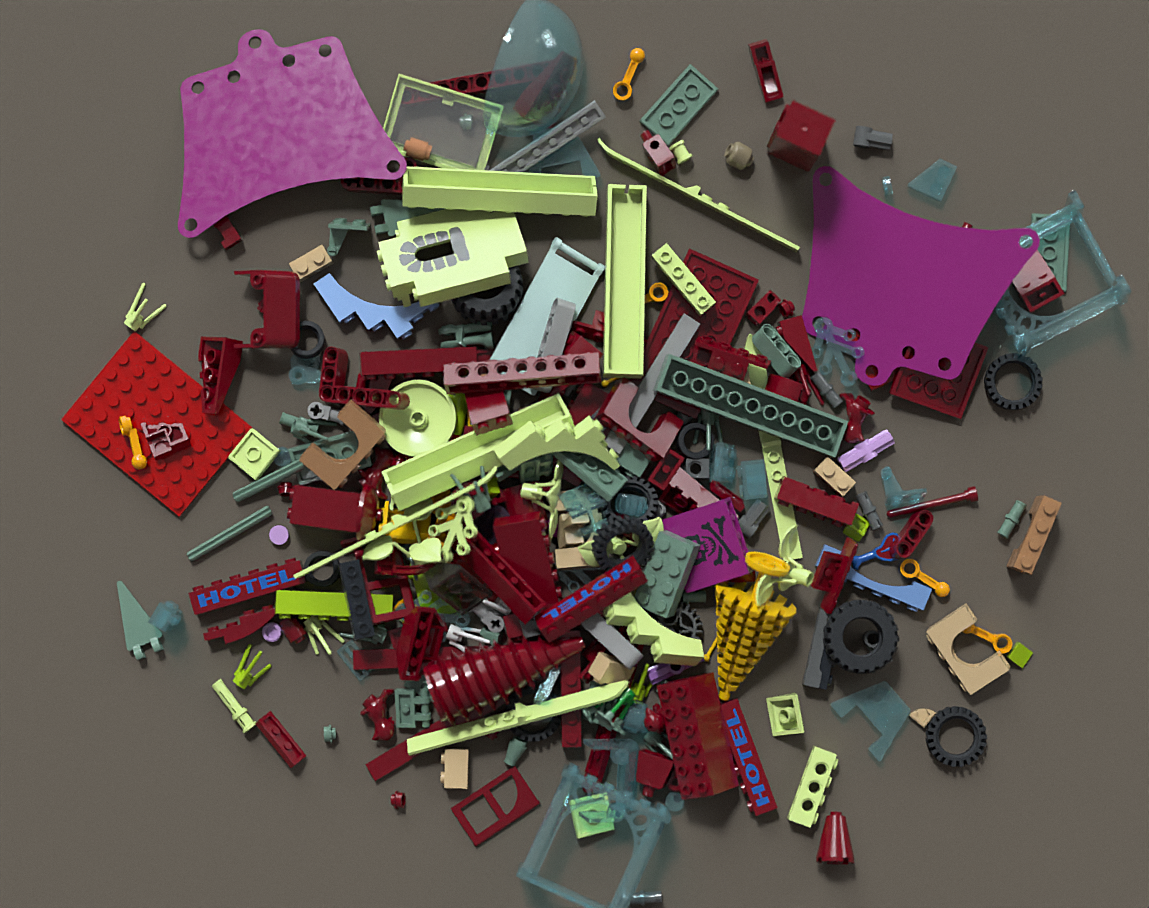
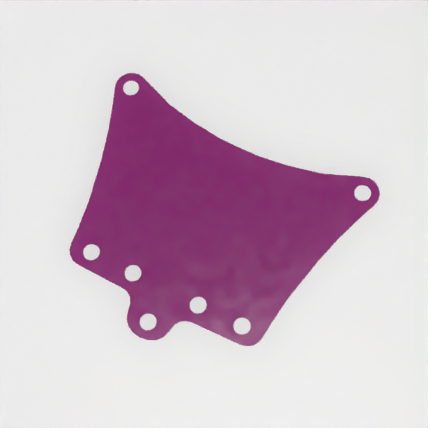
(276, 129)
(904, 279)

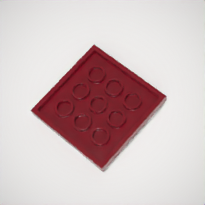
(937, 393)

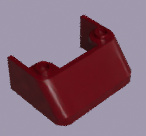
(280, 309)

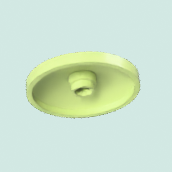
(424, 423)

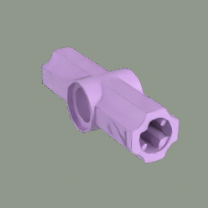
(865, 450)

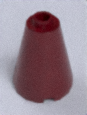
(835, 841)

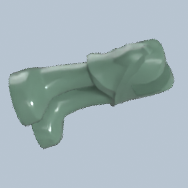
(485, 339)

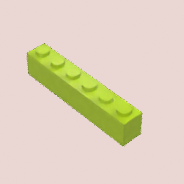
(322, 604)

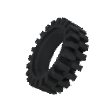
(622, 526)
(975, 749)

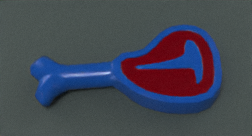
(881, 552)

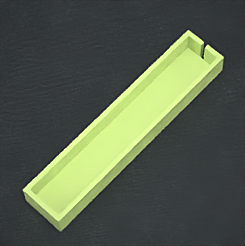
(499, 191)
(624, 281)
(463, 456)

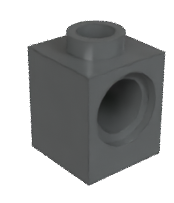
(704, 465)

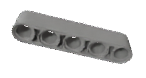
(556, 332)
(612, 640)

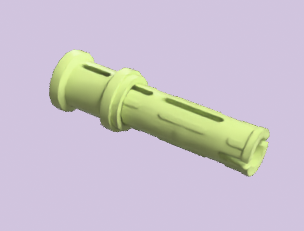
(239, 714)

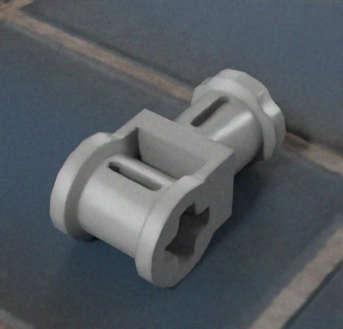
(327, 413)
(488, 614)

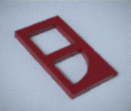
(402, 581)
(525, 802)

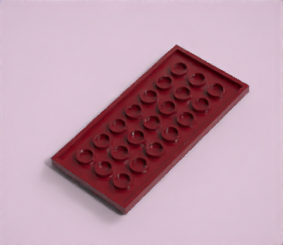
(732, 294)

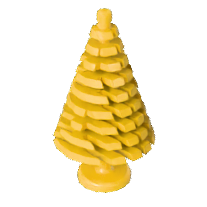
(747, 623)

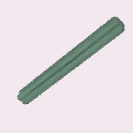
(269, 480)
(229, 533)

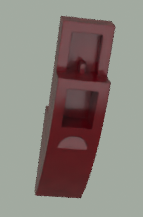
(249, 624)

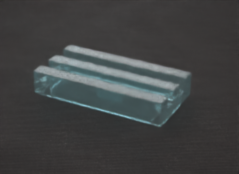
(345, 647)
(546, 686)

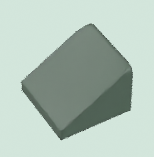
(489, 635)

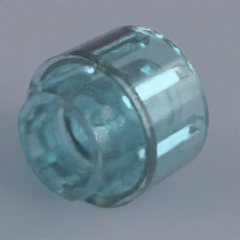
(634, 718)

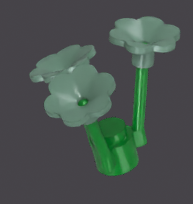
(625, 698)

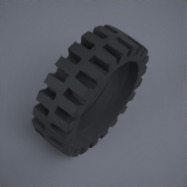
(1026, 362)
(641, 487)
(529, 735)

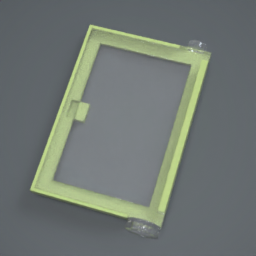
(444, 119)

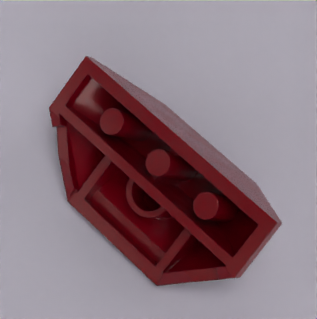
(419, 642)

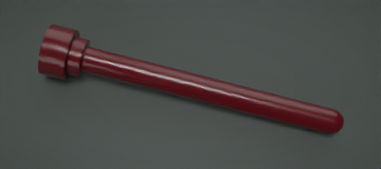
(968, 495)

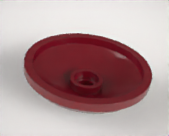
(368, 512)

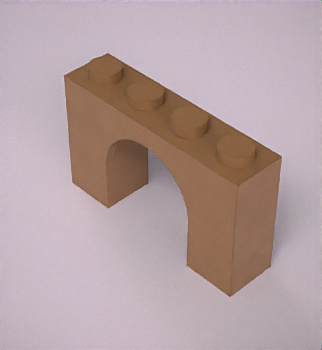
(334, 470)
(1043, 515)

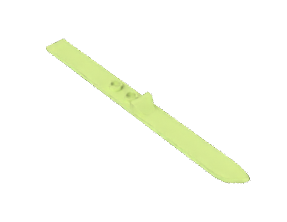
(693, 191)
(772, 457)
(399, 521)
(521, 715)

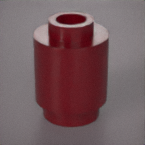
(293, 630)

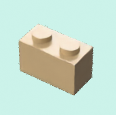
(311, 263)
(834, 476)
(609, 669)
(456, 767)

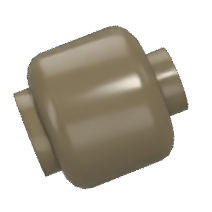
(739, 155)

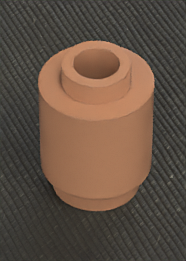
(417, 149)

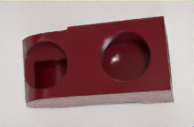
(229, 232)
(763, 308)

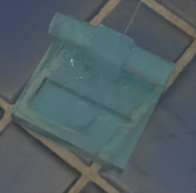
(722, 462)

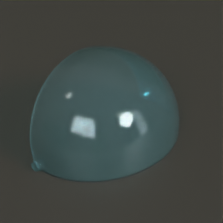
(534, 71)

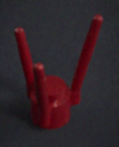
(802, 375)

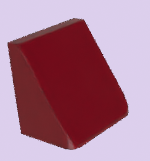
(349, 542)

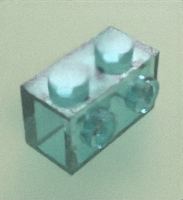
(166, 616)

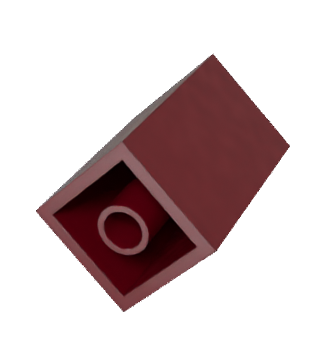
(323, 508)

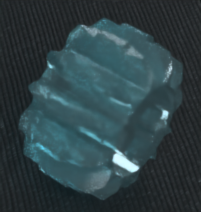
(631, 504)

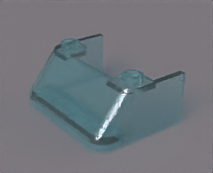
(625, 754)

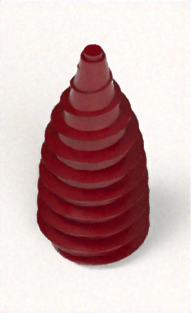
(493, 674)

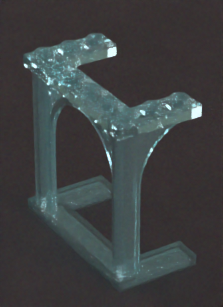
(1116, 294)
(572, 779)

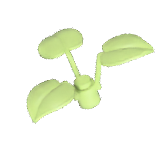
(534, 492)
(618, 544)
(420, 552)
(795, 576)

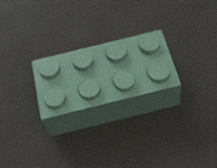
(667, 573)

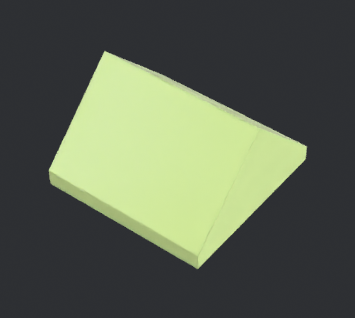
(785, 714)

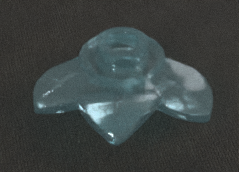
(307, 367)

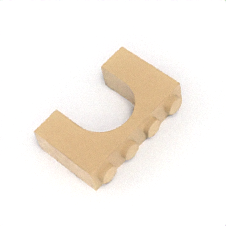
(570, 557)
(971, 675)

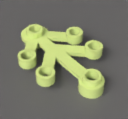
(455, 527)

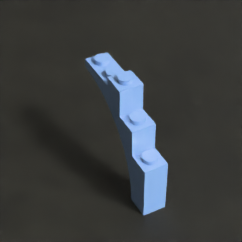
(346, 305)

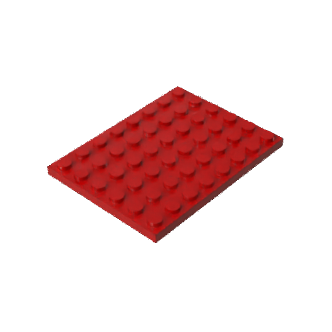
(154, 390)

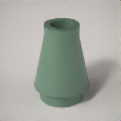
(515, 750)

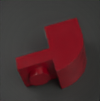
(787, 388)

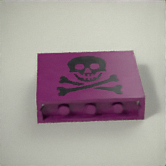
(721, 542)

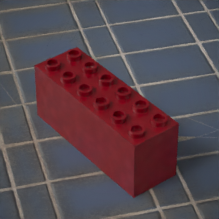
(800, 135)
(697, 736)

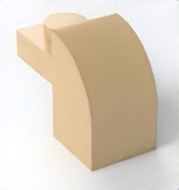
(569, 530)

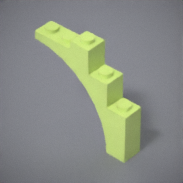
(559, 436)
(642, 629)

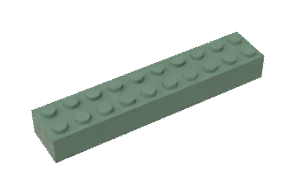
(750, 405)

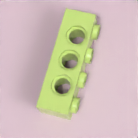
(683, 279)
(797, 813)

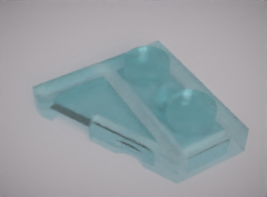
(934, 179)

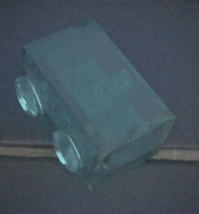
(753, 479)

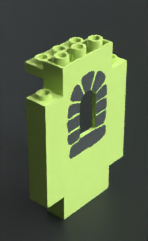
(482, 247)

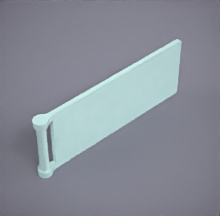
(553, 280)

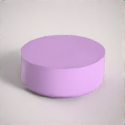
(279, 534)
(271, 632)

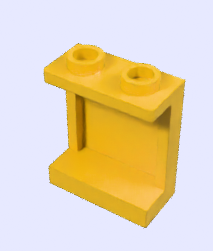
(406, 533)

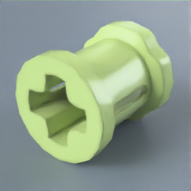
(680, 152)

